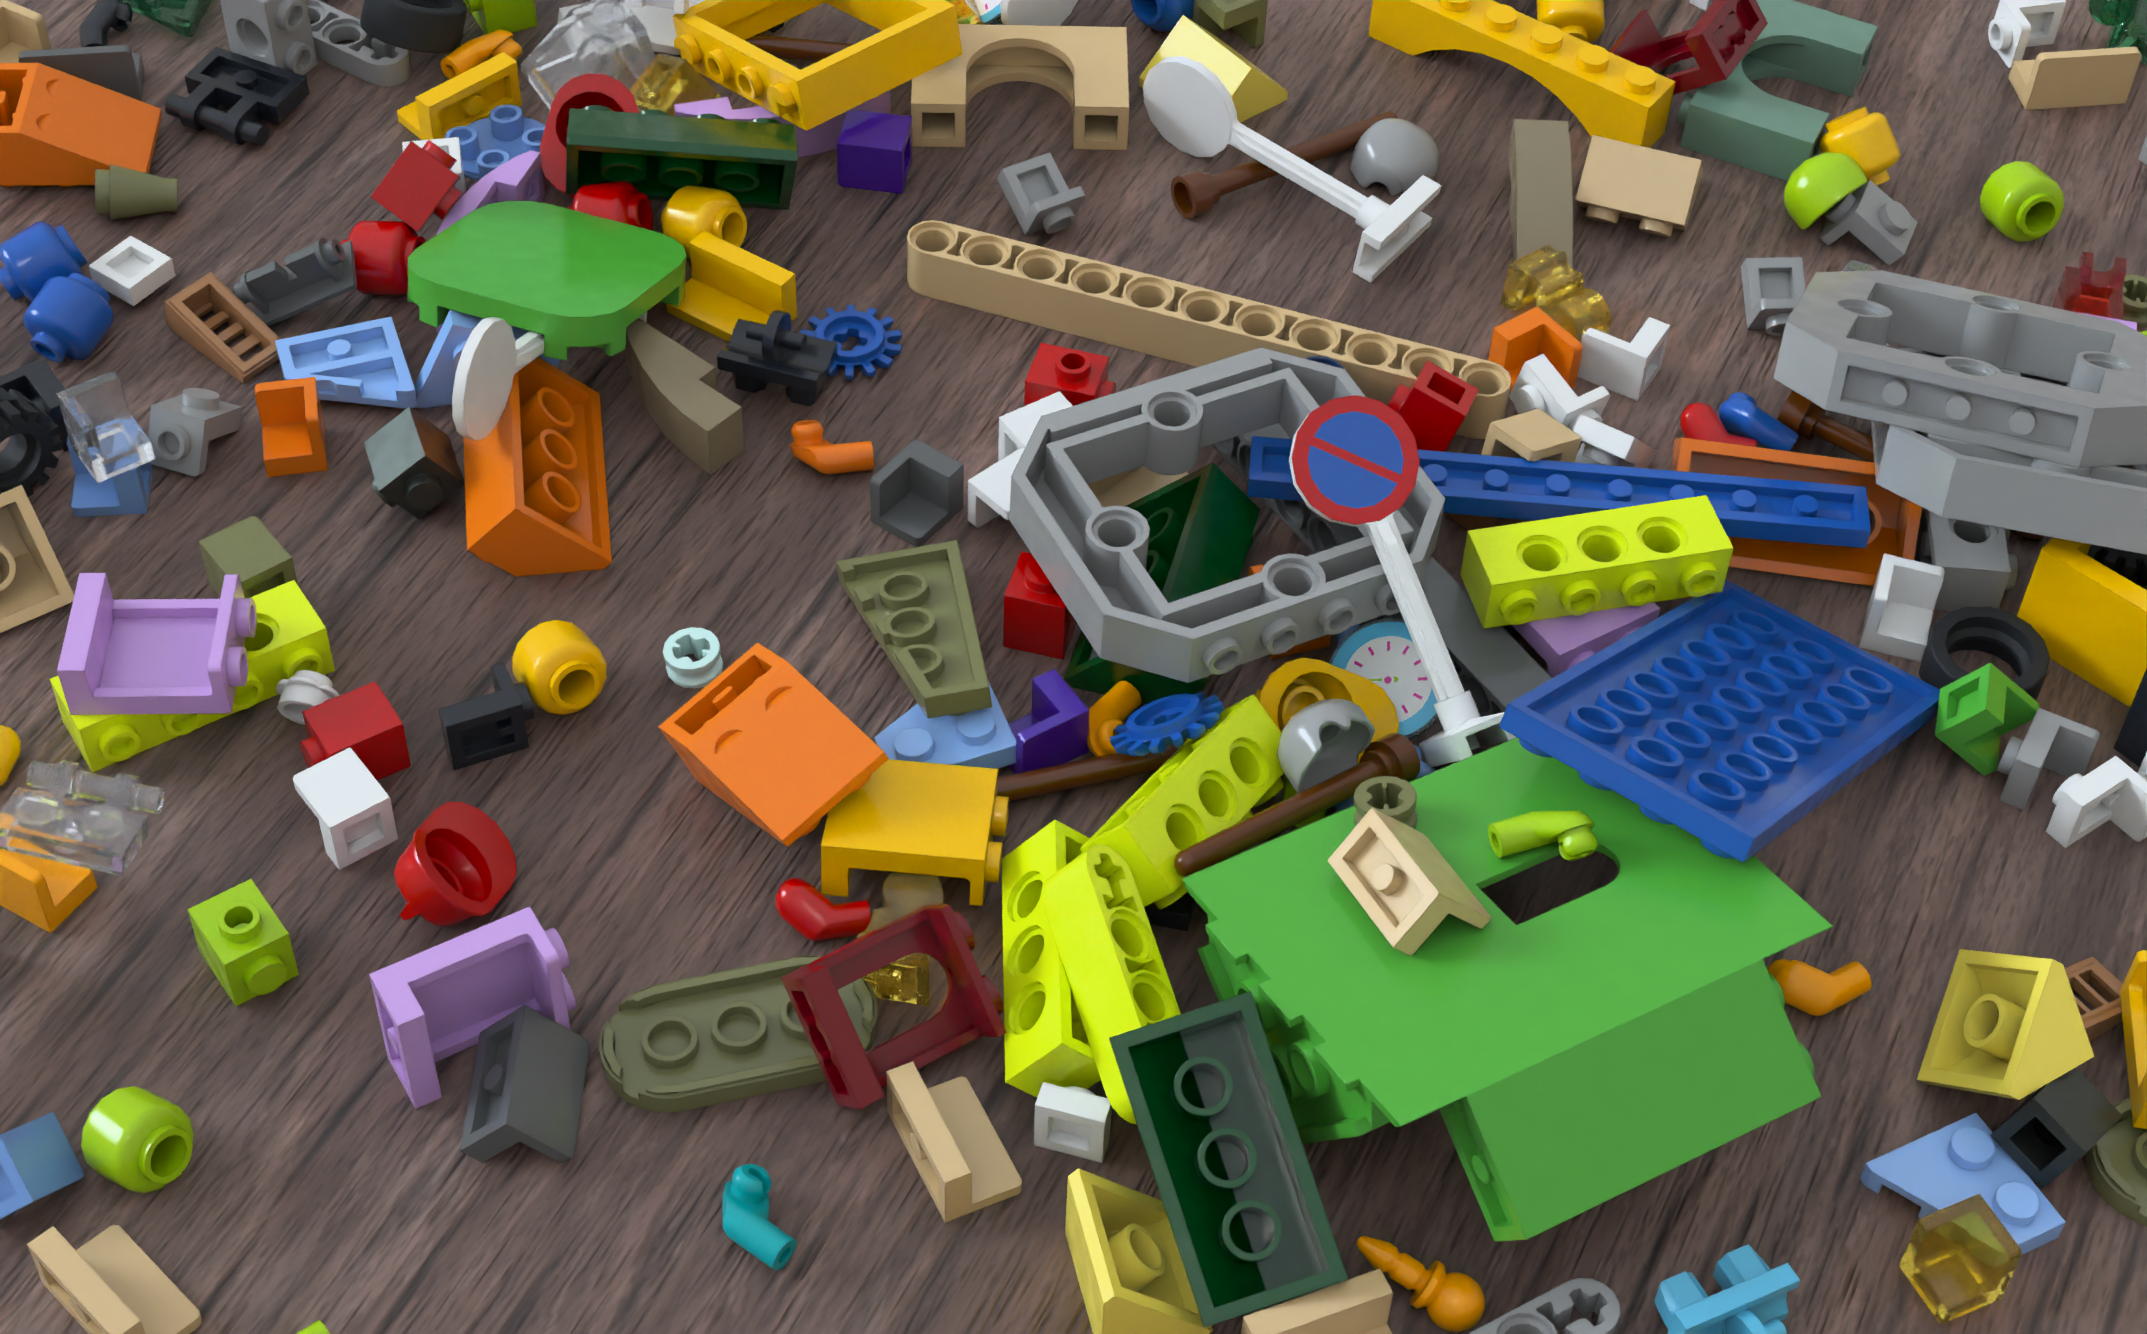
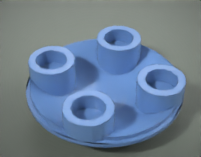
(496, 139)

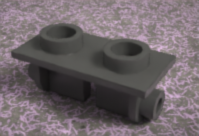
(310, 279)

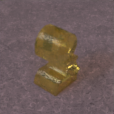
(1558, 292)
(907, 977)

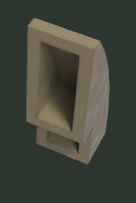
(1540, 187)
(684, 397)

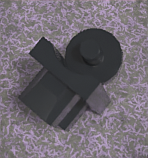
(778, 356)

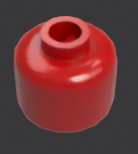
(616, 202)
(383, 255)

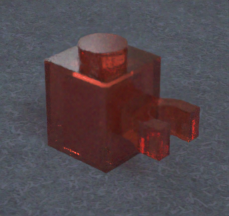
(2092, 291)

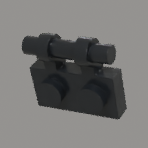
(246, 87)

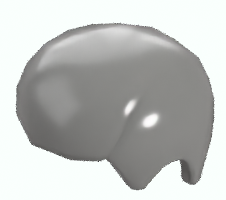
(1394, 155)
(1323, 741)

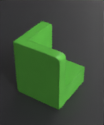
(1979, 711)

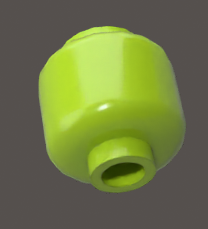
(2021, 201)
(137, 1139)

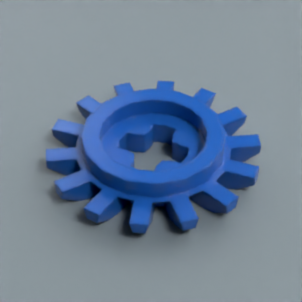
(874, 345)
(1166, 723)

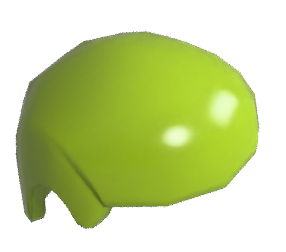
(1820, 185)

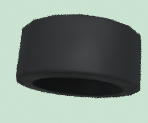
(416, 24)
(1989, 632)

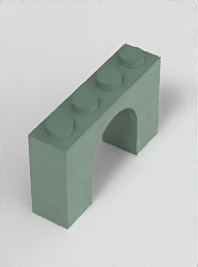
(1766, 132)

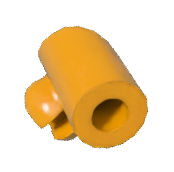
(480, 50)
(1108, 714)
(1816, 990)

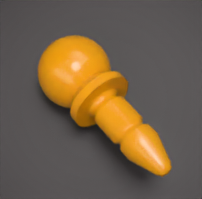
(1451, 1298)

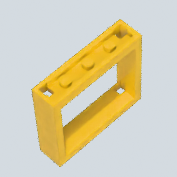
(911, 42)

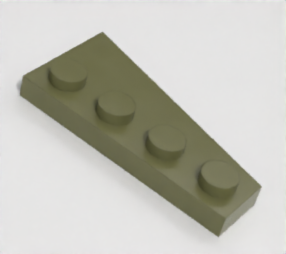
(924, 622)

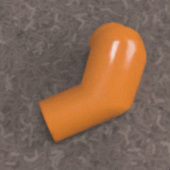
(829, 457)

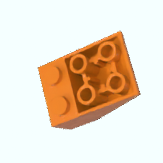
(66, 128)
(772, 745)

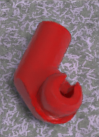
(1703, 423)
(817, 916)

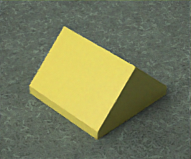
(1248, 85)
(2005, 1026)
(1127, 1260)

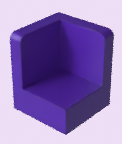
(874, 151)
(1055, 727)

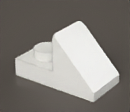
(1610, 446)

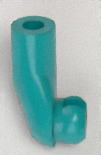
(747, 1217)

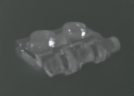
(76, 831)

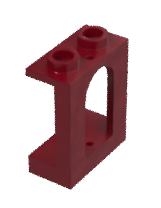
(1715, 42)
(967, 1014)

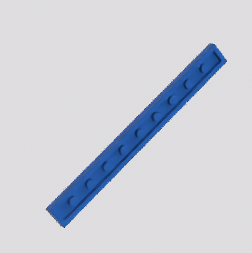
(1558, 489)

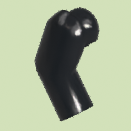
(98, 22)

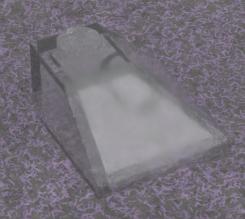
(594, 40)

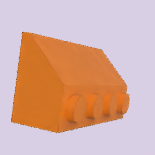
(540, 479)
(1892, 517)

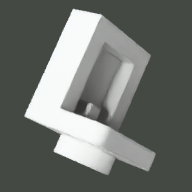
(2024, 25)
(1545, 389)
(2102, 795)

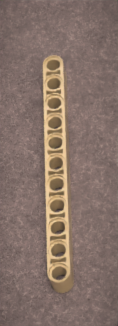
(1171, 316)

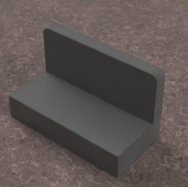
(106, 66)
(526, 1087)

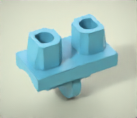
(1749, 1304)

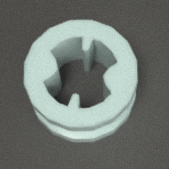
(704, 647)

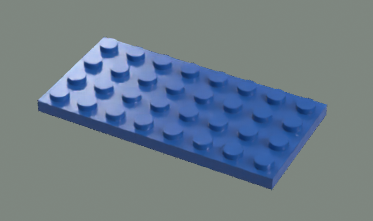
(1724, 718)

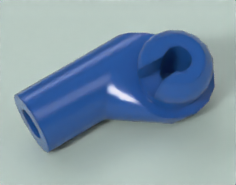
(1744, 418)

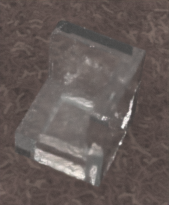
(103, 428)

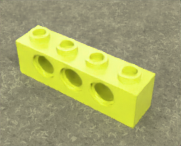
(1595, 561)
(285, 641)
(1194, 796)
(1040, 1013)

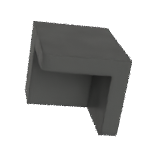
(917, 493)

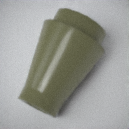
(133, 193)

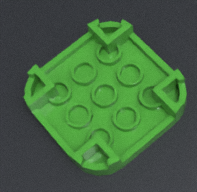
(547, 273)

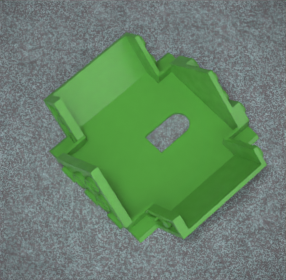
(1552, 1046)

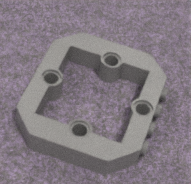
(1840, 362)
(2012, 489)
(1100, 552)

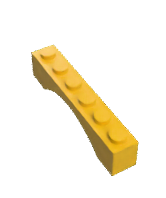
(1600, 88)

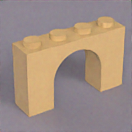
(1077, 61)

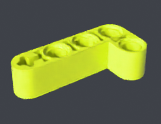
(1107, 957)

